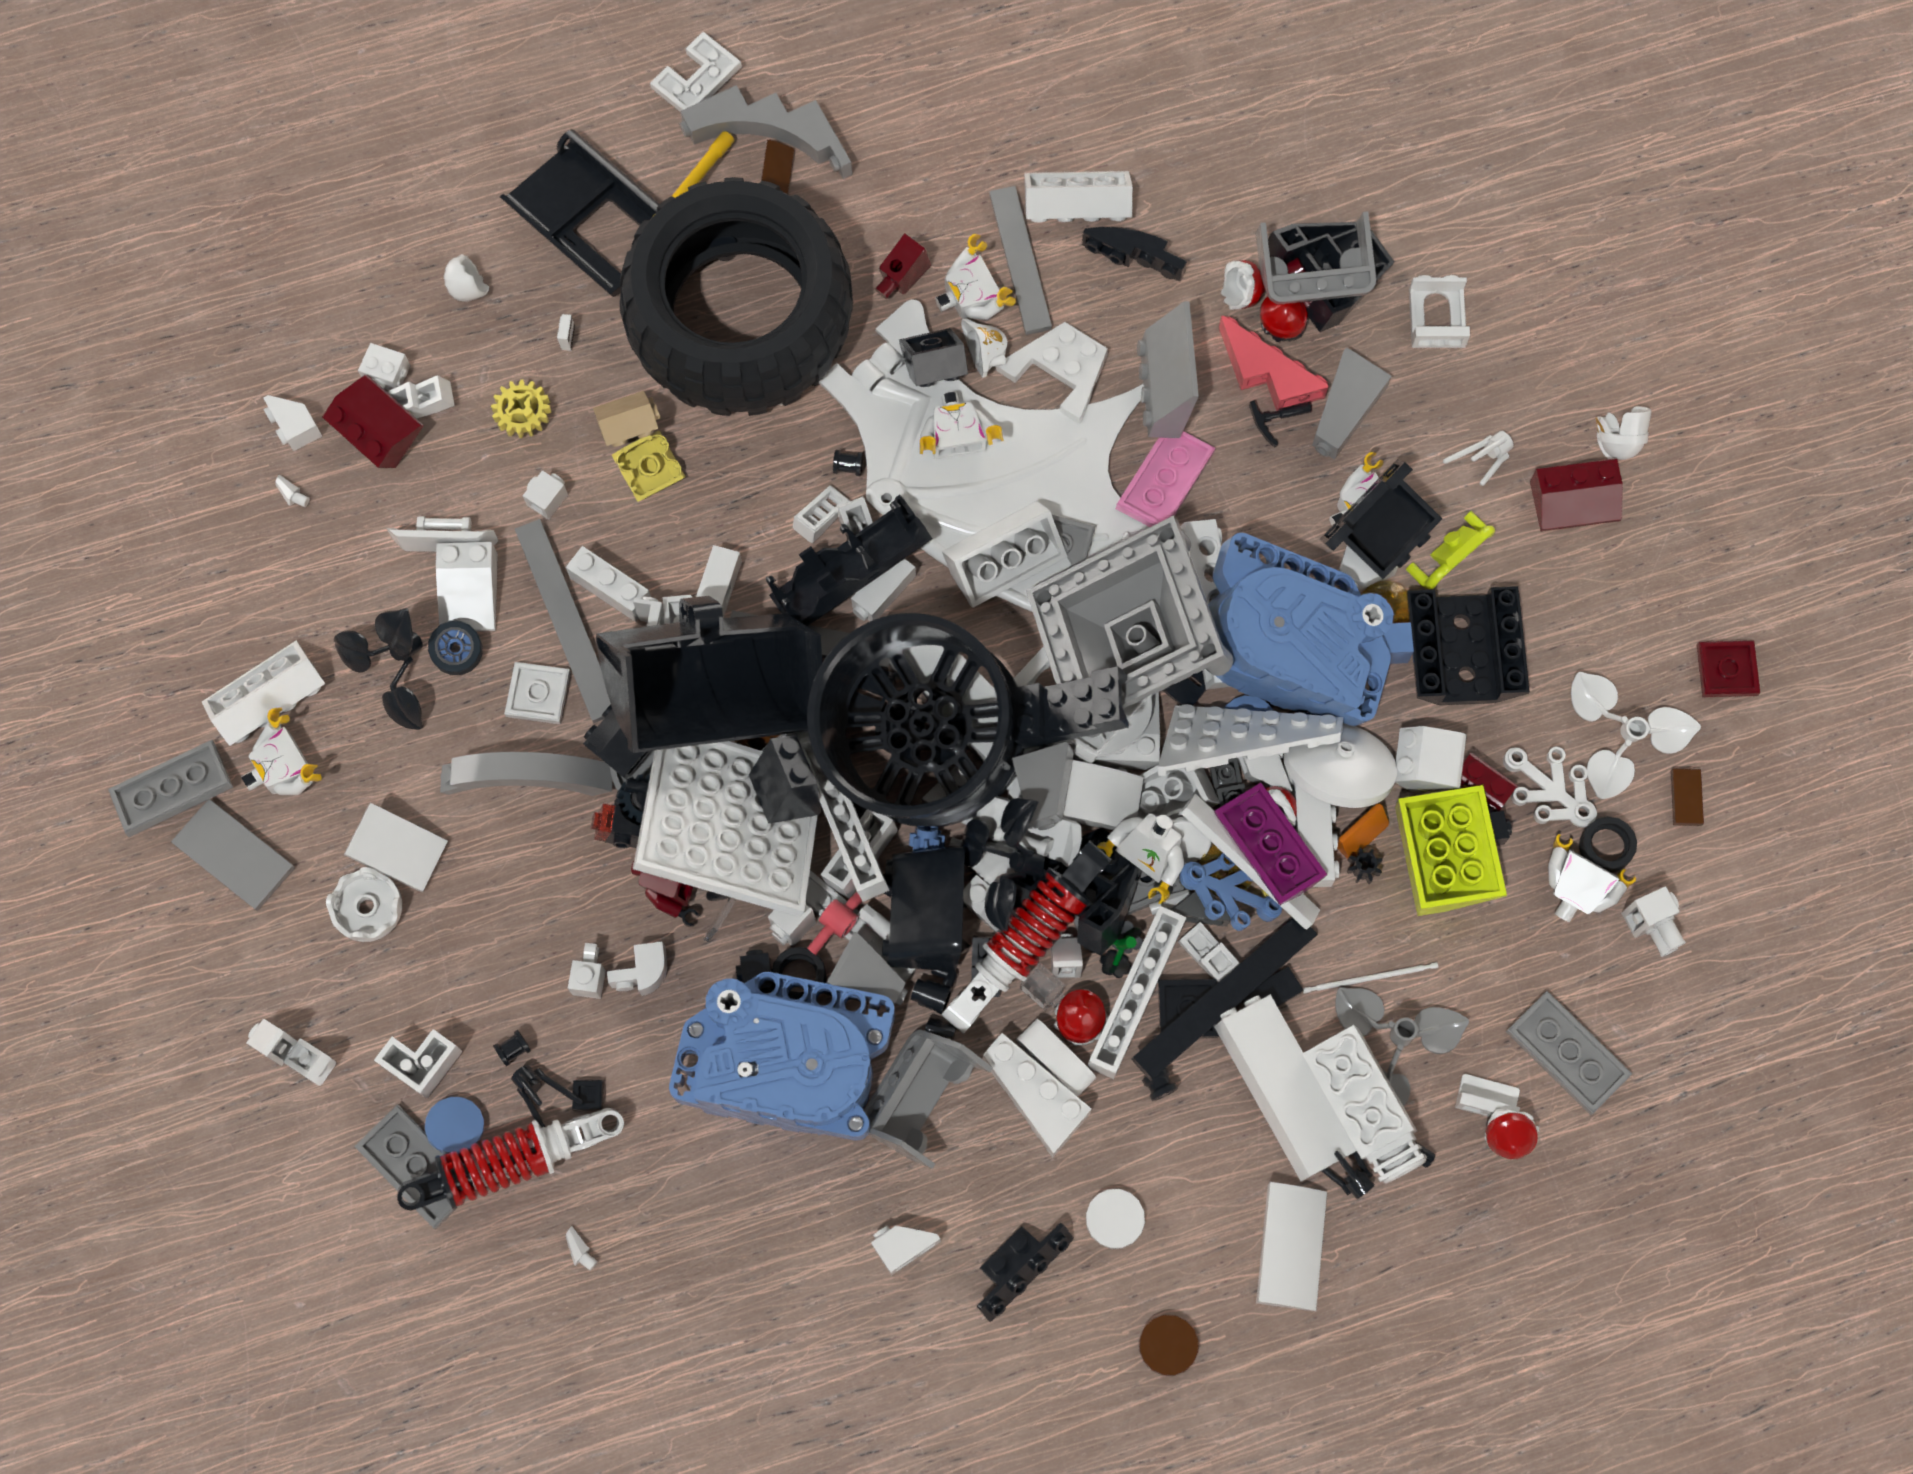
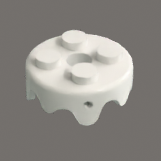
(351, 892)

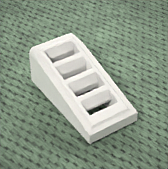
(809, 526)

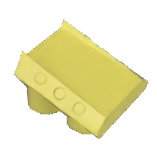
(648, 465)

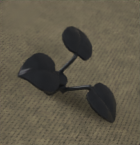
(396, 631)
(1014, 823)

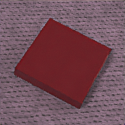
(1728, 668)

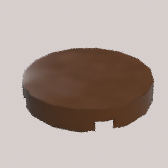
(1168, 1345)

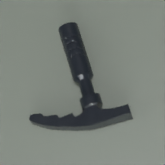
(1282, 413)

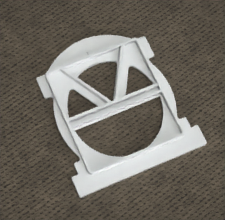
(1105, 743)

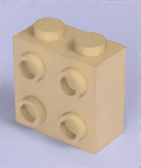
(627, 418)

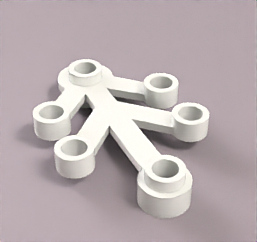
(1553, 789)

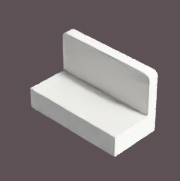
(1485, 1096)

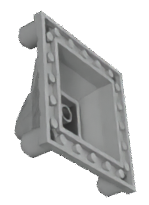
(1132, 611)

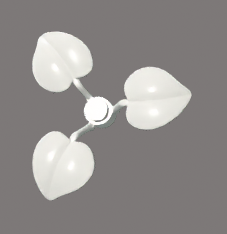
(1609, 772)

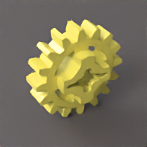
(525, 398)

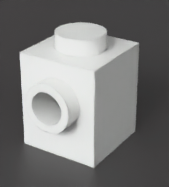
(545, 494)

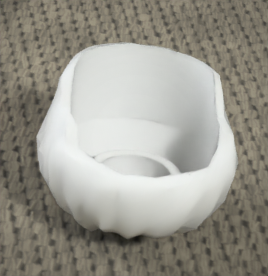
(464, 280)

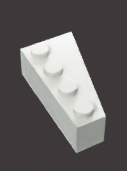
(1038, 1095)

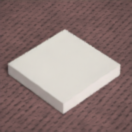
(537, 693)

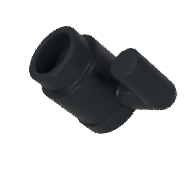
(932, 994)

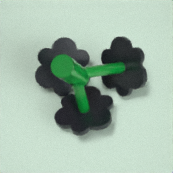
(1115, 962)

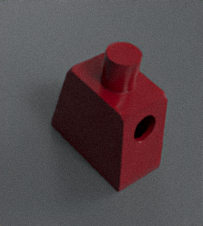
(903, 267)

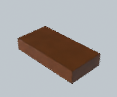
(1687, 797)

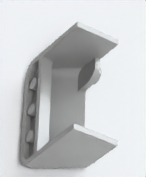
(1353, 278)
(913, 1089)

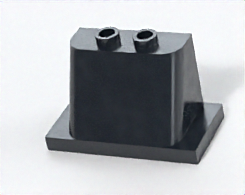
(1385, 522)

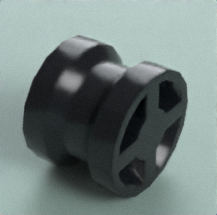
(1160, 1086)

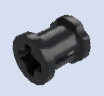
(848, 463)
(512, 1048)

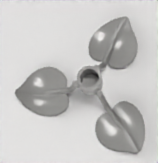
(1437, 1027)

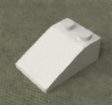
(467, 583)
(1173, 791)

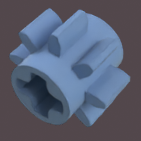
(926, 838)

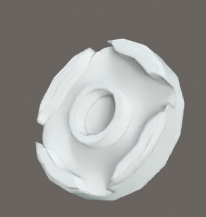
(1115, 1218)

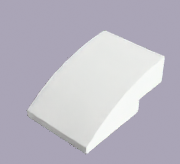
(1101, 795)

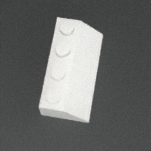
(1078, 196)
(1005, 553)
(271, 684)

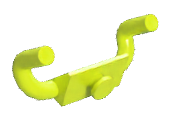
(1455, 548)

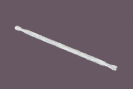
(1370, 977)

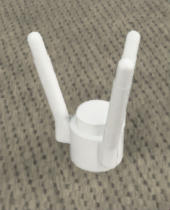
(1495, 447)

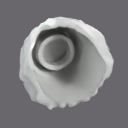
(994, 866)

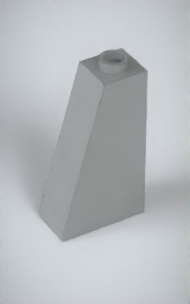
(1351, 398)

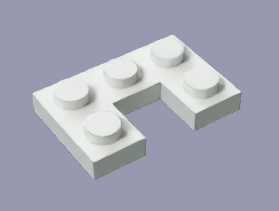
(715, 71)

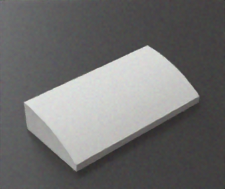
(1291, 1246)

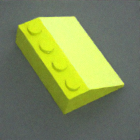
(1450, 849)

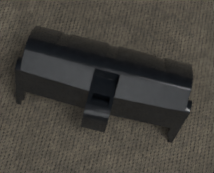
(709, 677)

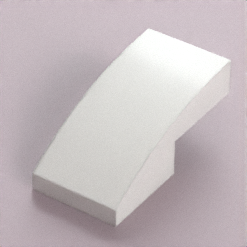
(1208, 952)

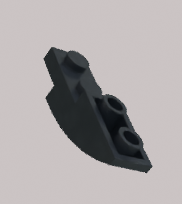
(1125, 244)

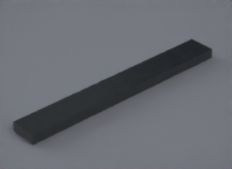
(1222, 997)

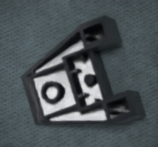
(1320, 249)
(1108, 893)

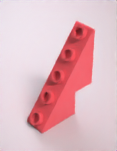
(1261, 364)

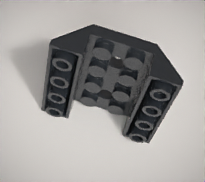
(1488, 648)

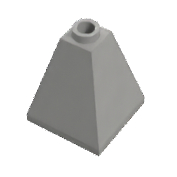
(866, 971)

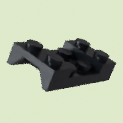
(1069, 708)

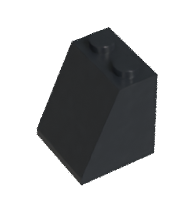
(785, 781)

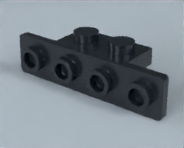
(1018, 1265)

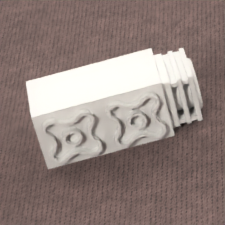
(1366, 1104)

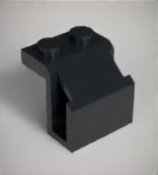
(612, 746)

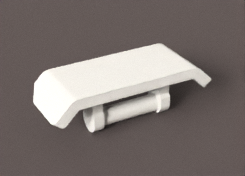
(427, 540)
(1057, 843)

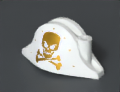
(985, 344)

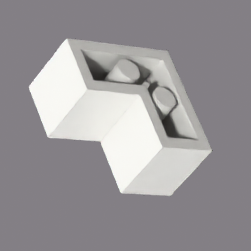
(424, 1067)

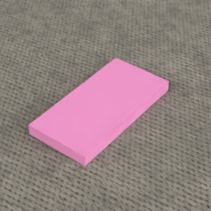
(1165, 479)

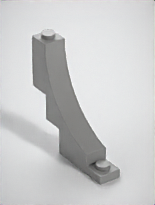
(802, 128)

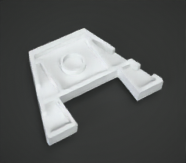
(1066, 356)

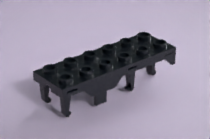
(837, 573)

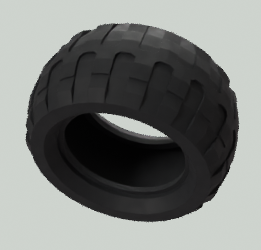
(751, 372)

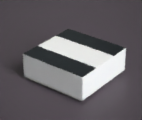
(566, 332)

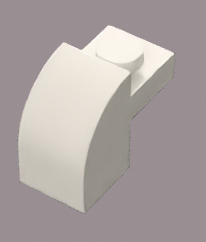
(649, 970)

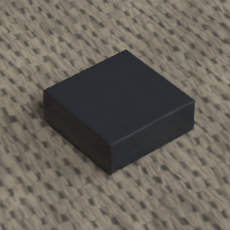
(590, 1092)

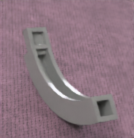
(526, 769)

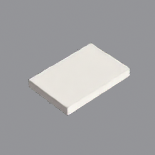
(395, 847)

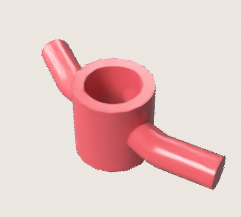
(837, 919)

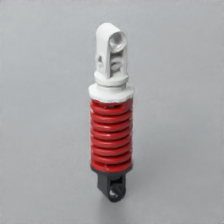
(1031, 934)
(506, 1160)

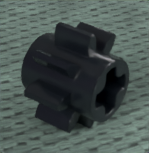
(1357, 864)

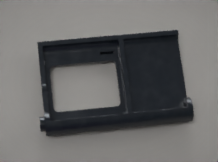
(569, 192)

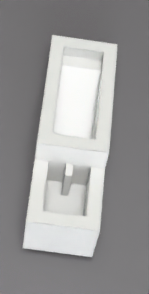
(424, 398)

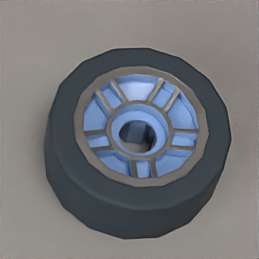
(442, 641)

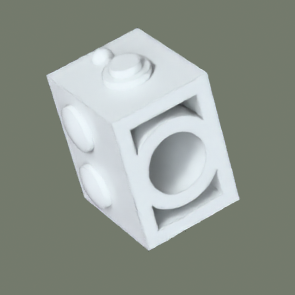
(384, 366)

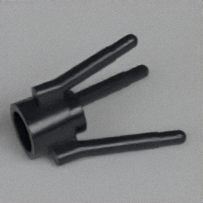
(529, 1083)
(1357, 1181)

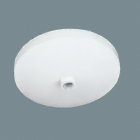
(1345, 773)

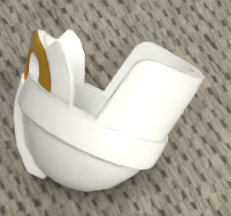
(1624, 441)

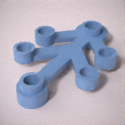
(1226, 892)

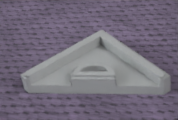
(1075, 538)

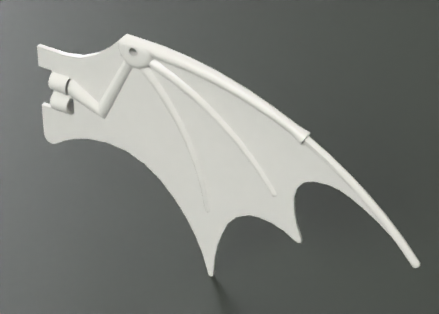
(1040, 460)

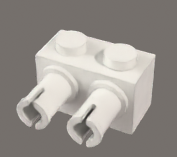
(1655, 916)

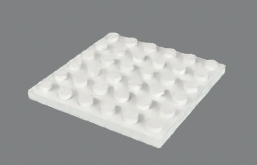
(712, 834)

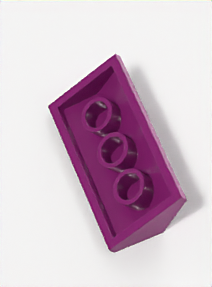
(1271, 844)

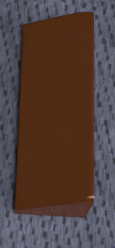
(778, 164)

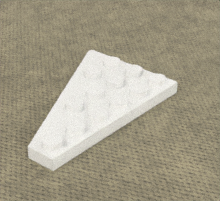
(1213, 735)

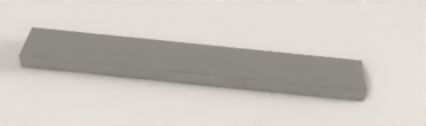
(564, 617)

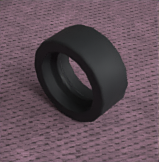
(1619, 827)
(799, 953)

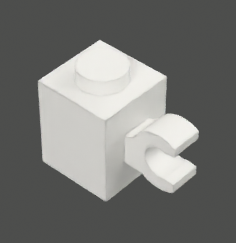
(587, 975)

